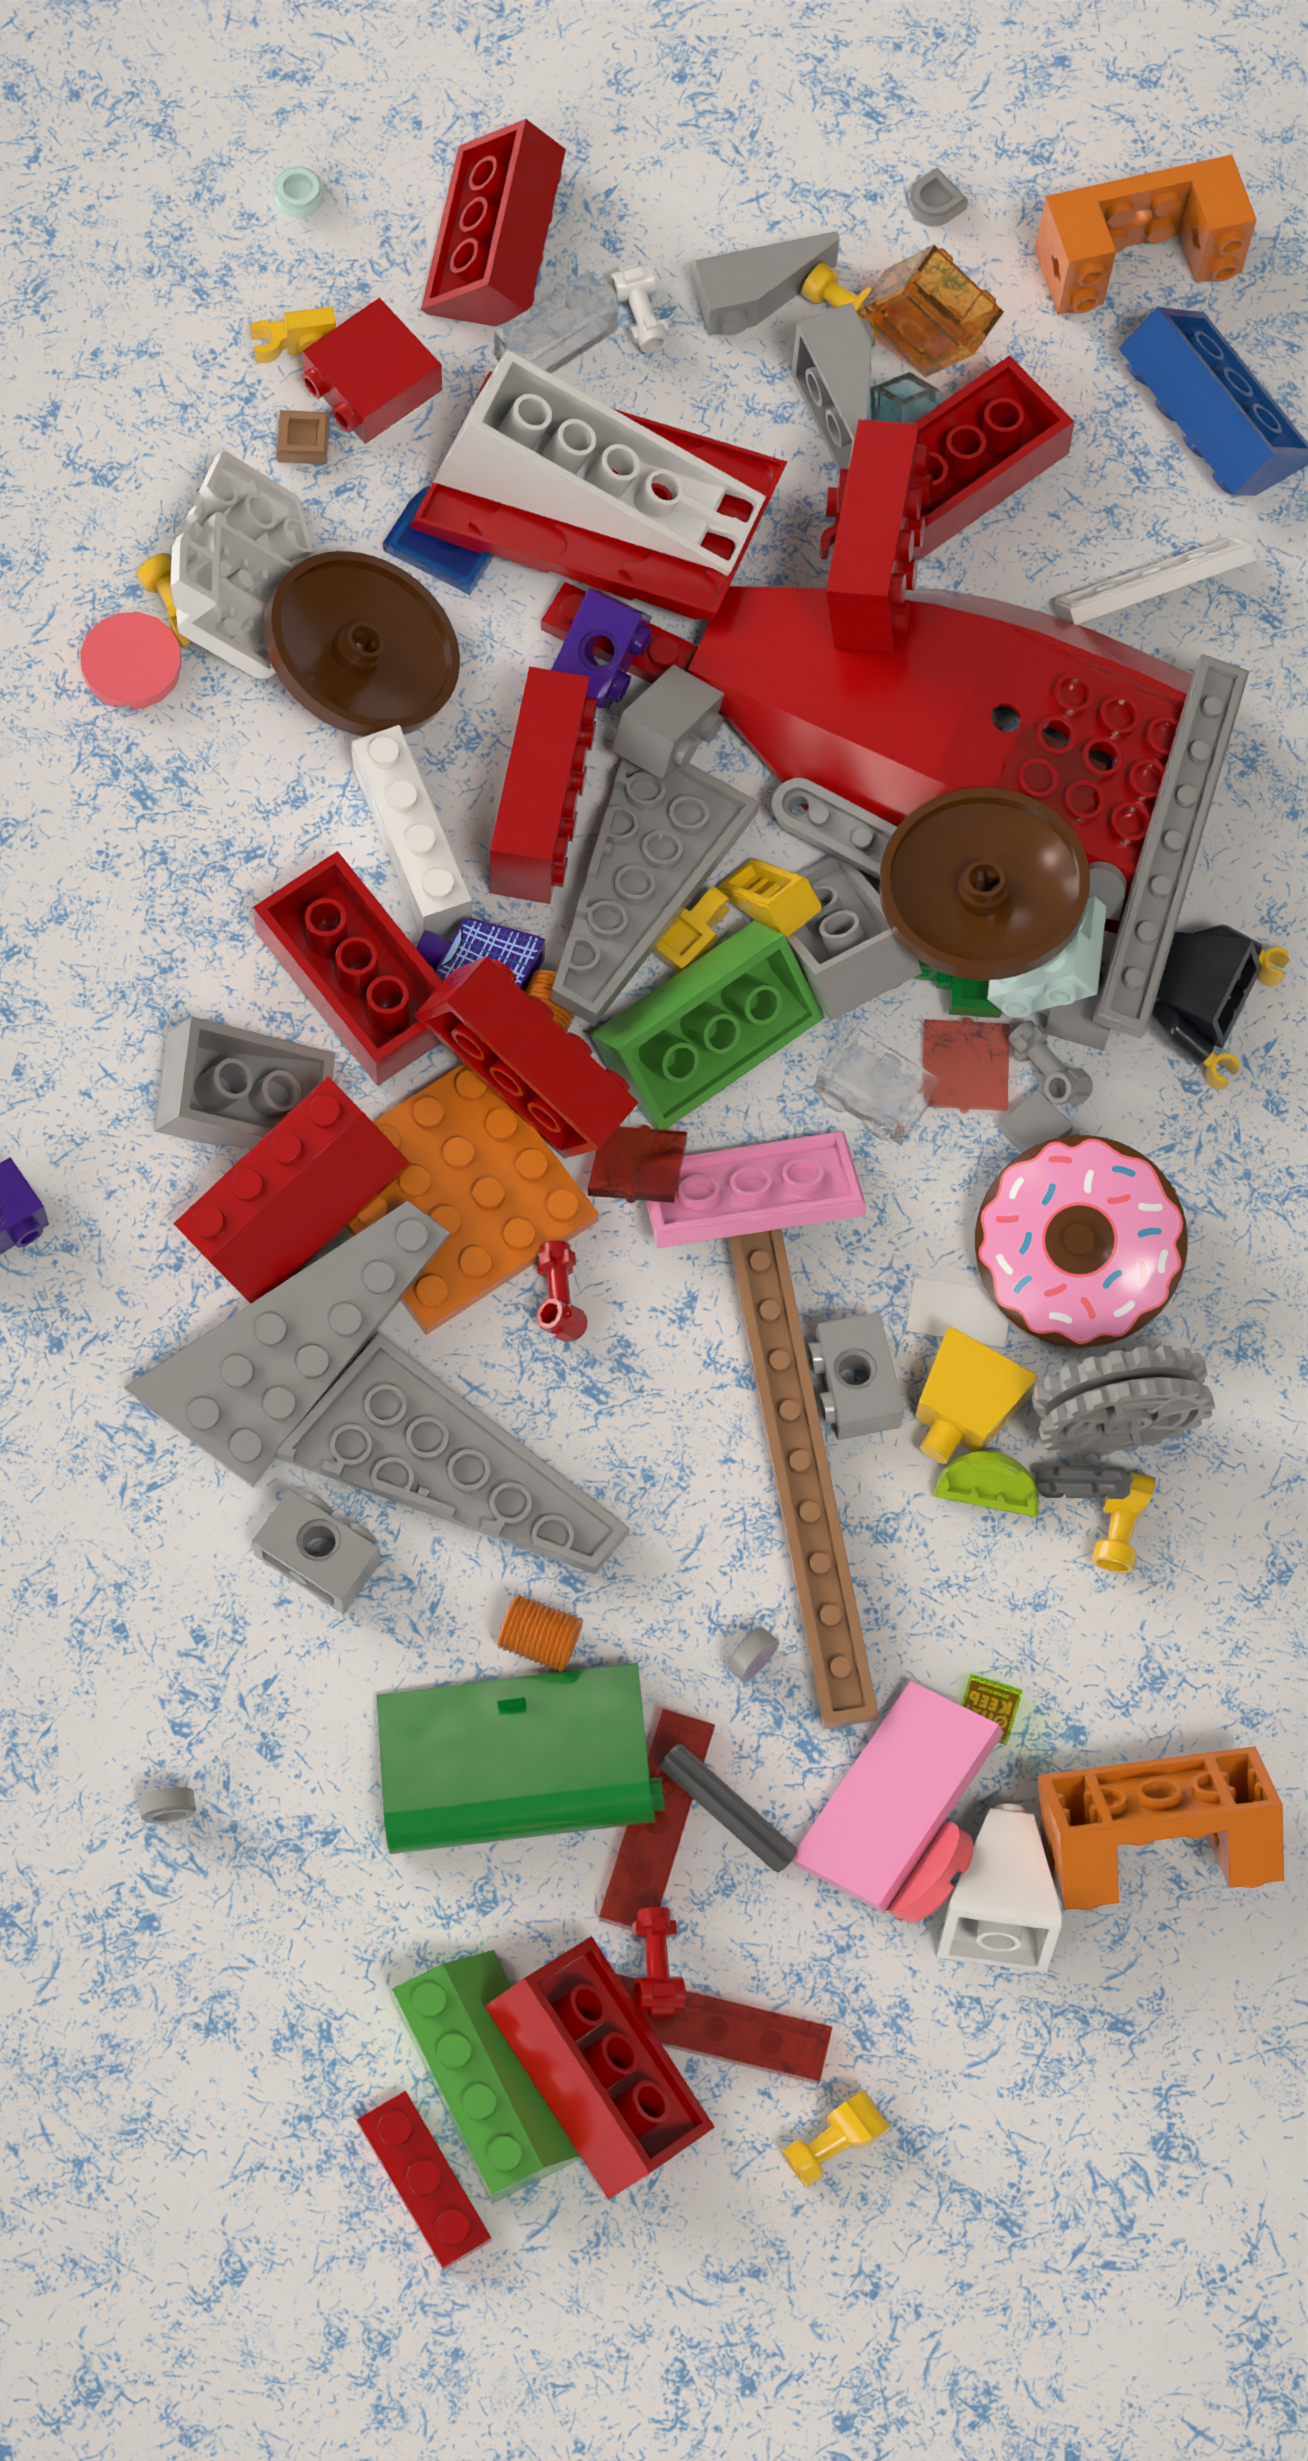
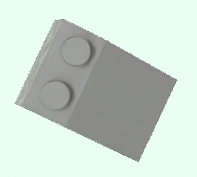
(834, 375)
(848, 945)
(232, 1082)

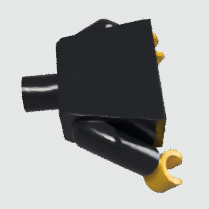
(1206, 989)

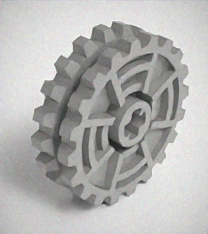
(1123, 1401)

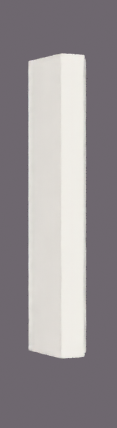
(1154, 580)

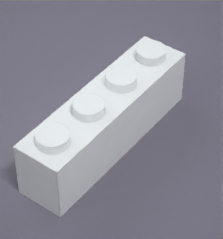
(411, 831)

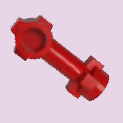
(556, 1313)
(658, 1991)

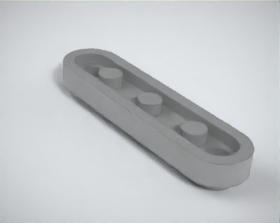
(833, 824)

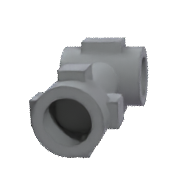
(1061, 1085)

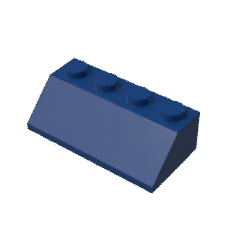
(1215, 401)

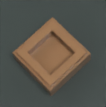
(303, 437)

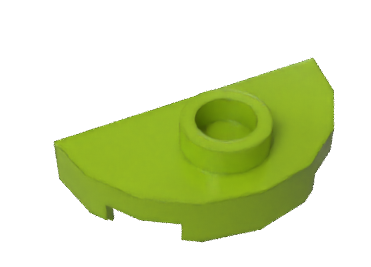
(989, 1482)

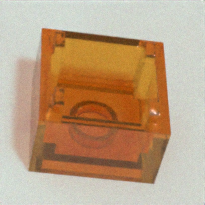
(930, 311)

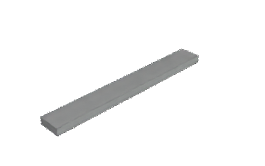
(1170, 847)

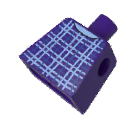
(477, 939)

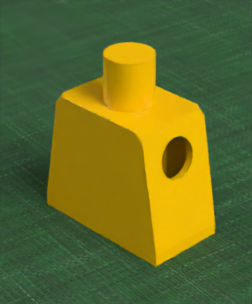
(969, 1396)

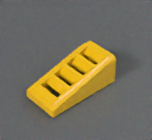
(772, 896)

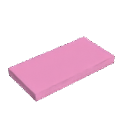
(760, 1190)
(897, 1796)

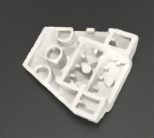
(232, 558)

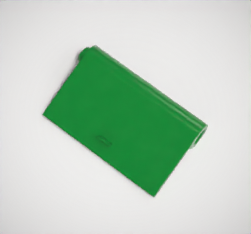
(515, 1759)

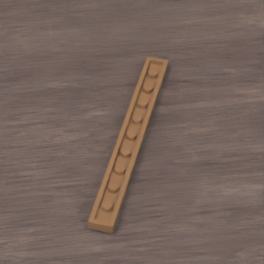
(803, 1480)

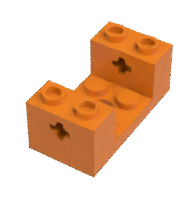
(1090, 224)
(1154, 1800)

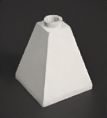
(1006, 1900)

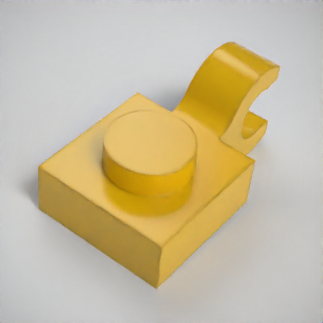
(295, 333)
(692, 932)

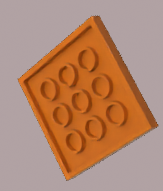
(482, 1181)

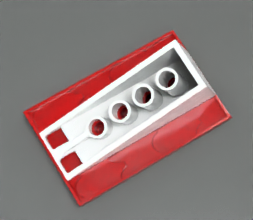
(597, 493)

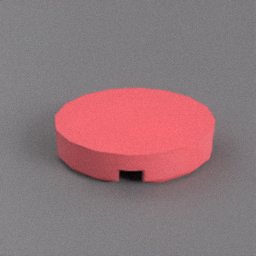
(131, 660)
(930, 1879)

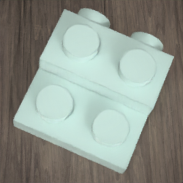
(1063, 979)

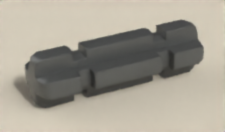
(1083, 1482)

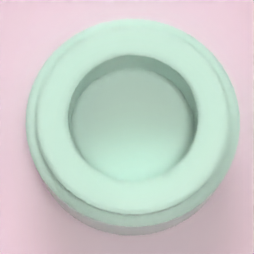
(298, 192)

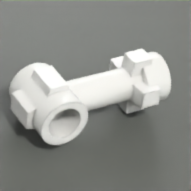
(635, 284)

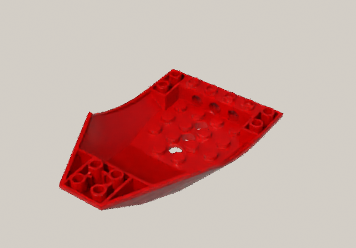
(920, 719)

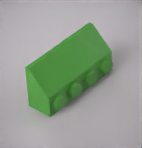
(709, 1024)
(478, 2076)

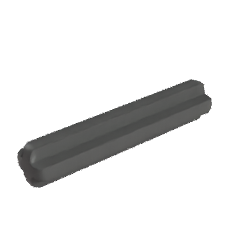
(728, 1808)

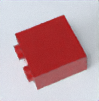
(371, 372)

